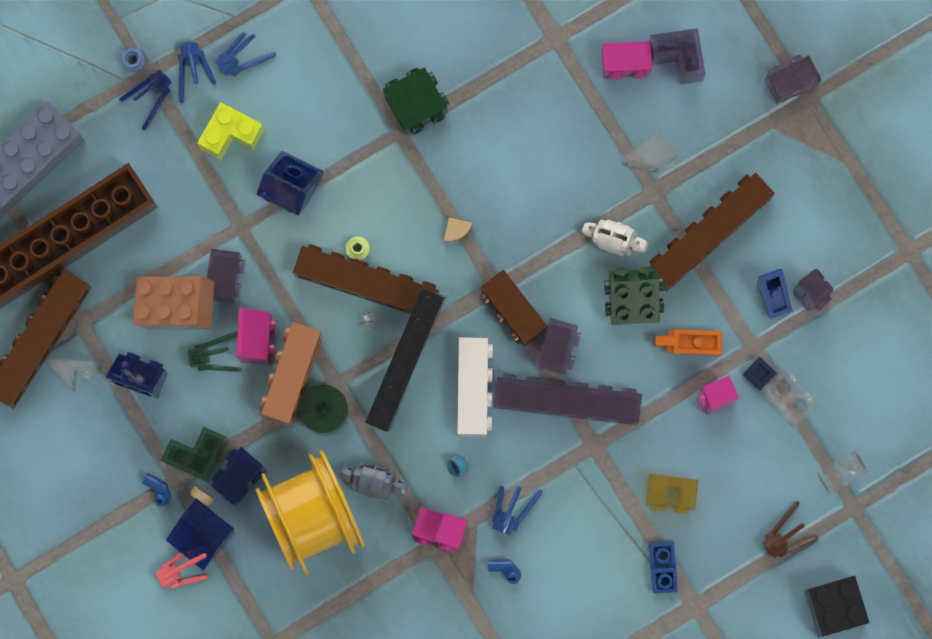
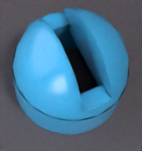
(457, 466)

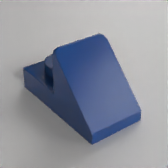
(774, 293)

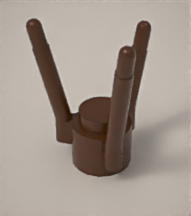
(776, 543)

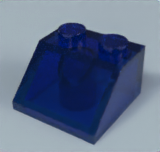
(289, 182)
(137, 375)
(200, 532)

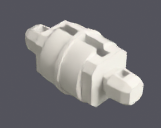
(615, 237)

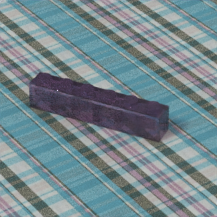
(567, 400)

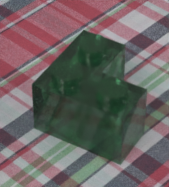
(196, 461)

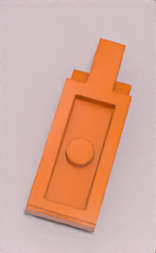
(691, 342)

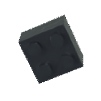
(836, 606)

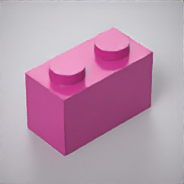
(627, 60)
(717, 395)

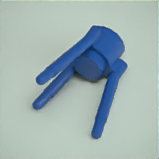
(190, 56)
(228, 62)
(505, 522)

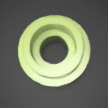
(357, 255)

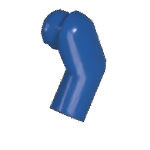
(161, 489)
(507, 568)

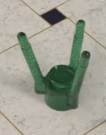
(200, 356)

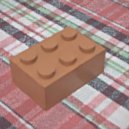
(173, 302)

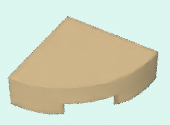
(456, 229)

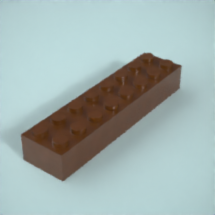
(71, 232)

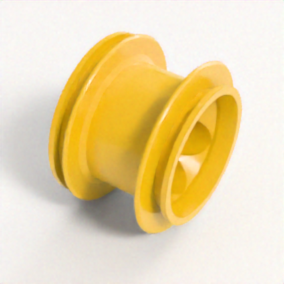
(309, 513)

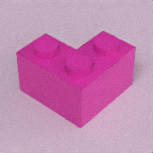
(439, 529)

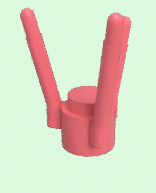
(169, 574)

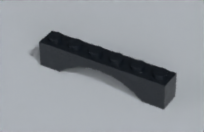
(405, 359)

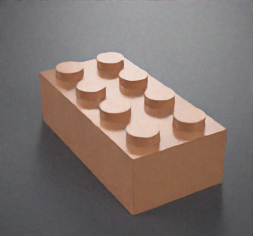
(292, 374)

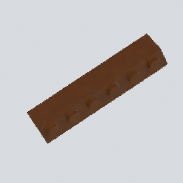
(712, 230)
(358, 279)
(40, 335)

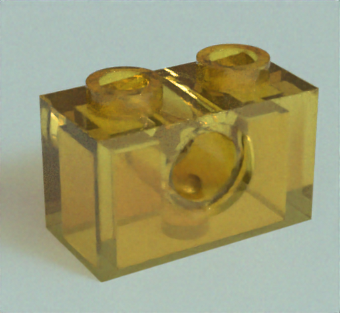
(684, 487)

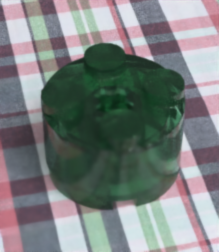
(314, 400)

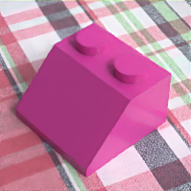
(255, 336)

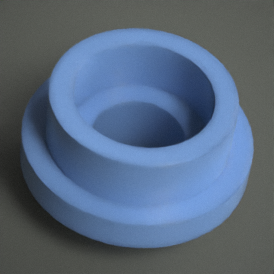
(132, 52)

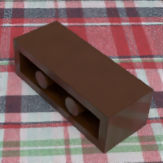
(512, 309)

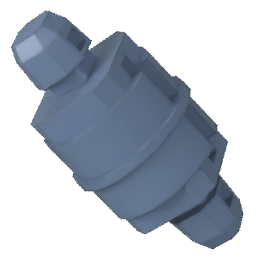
(373, 481)

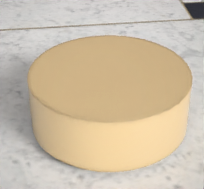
(202, 495)

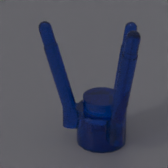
(156, 83)

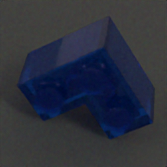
(239, 476)

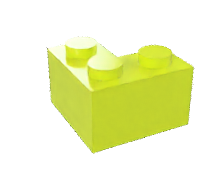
(226, 126)

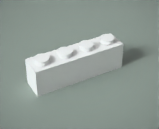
(472, 387)

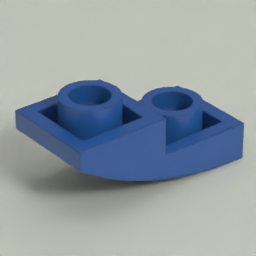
(663, 567)

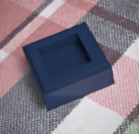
(759, 373)

